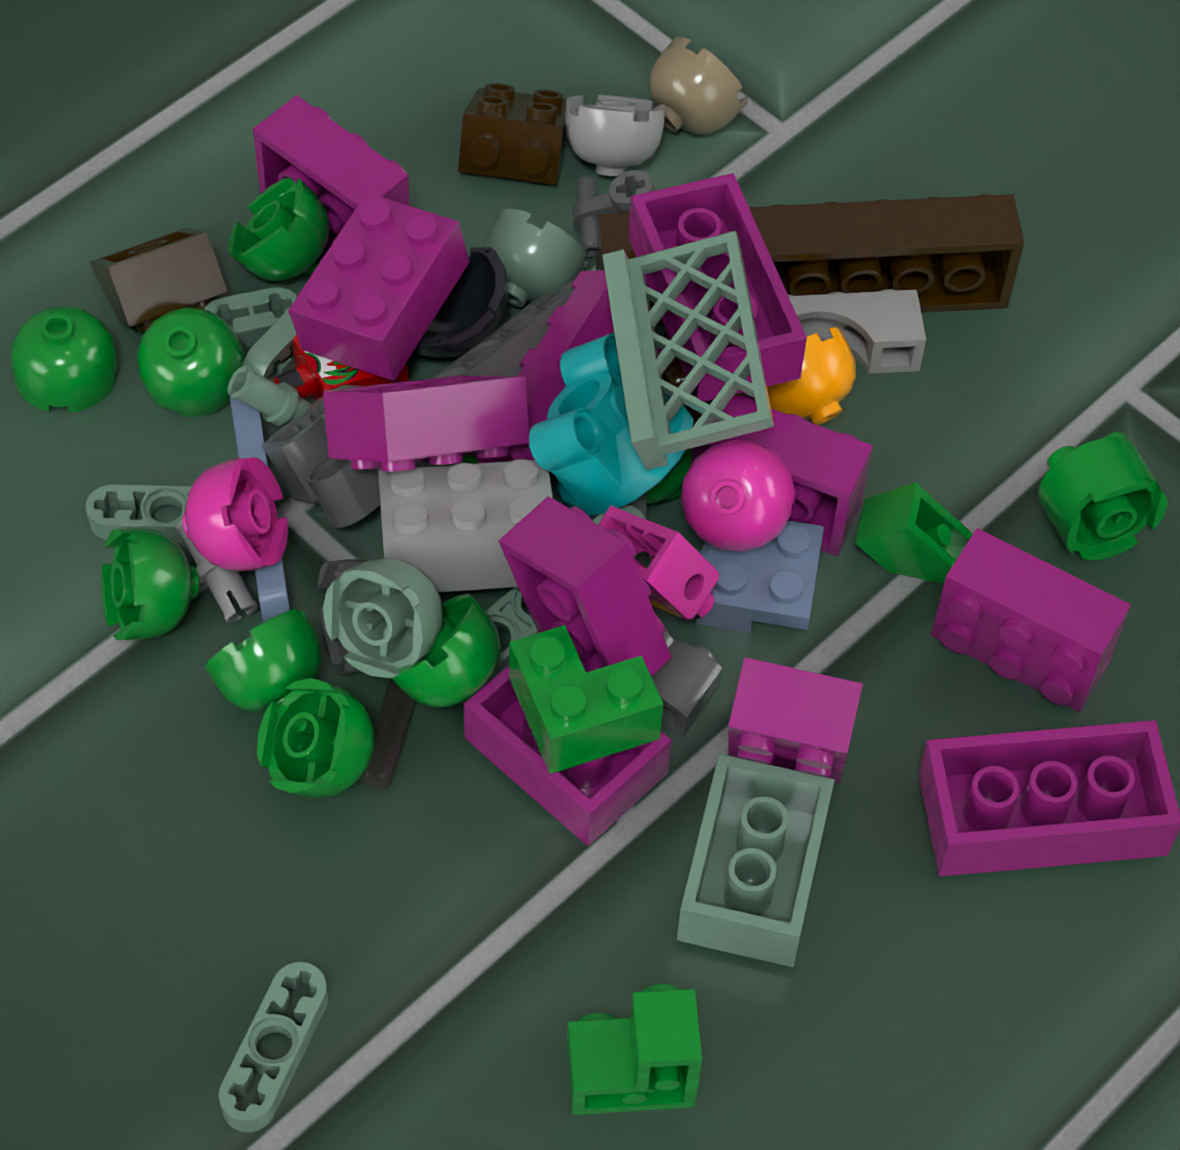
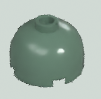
(533, 257)
(392, 619)

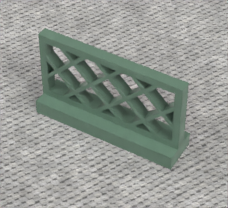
(638, 345)

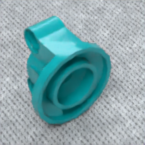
(590, 437)

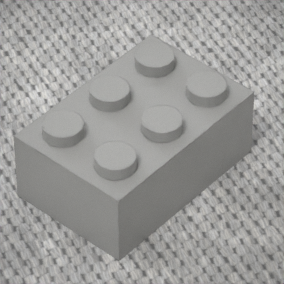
(454, 516)

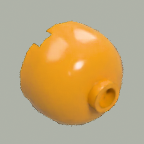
(824, 380)

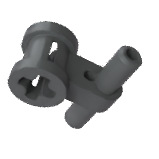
(615, 201)

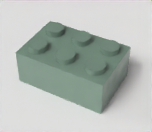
(755, 860)

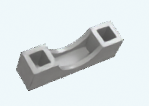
(879, 326)

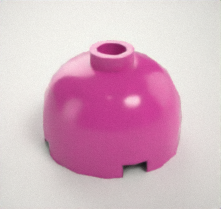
(738, 495)
(235, 517)

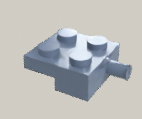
(766, 582)

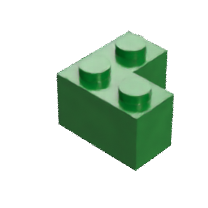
(579, 712)
(637, 1060)

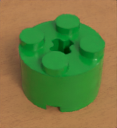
(1101, 496)

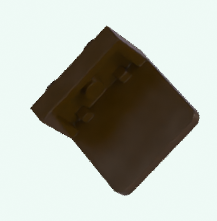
(513, 134)

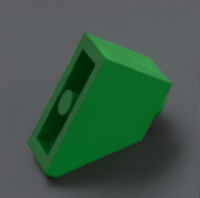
(911, 533)

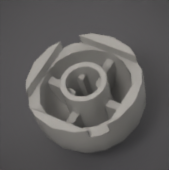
(614, 131)

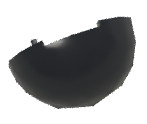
(470, 308)

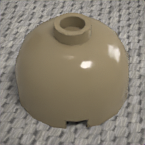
(695, 89)

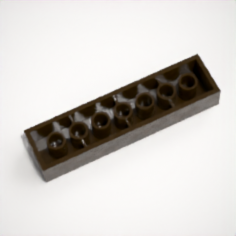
(946, 248)

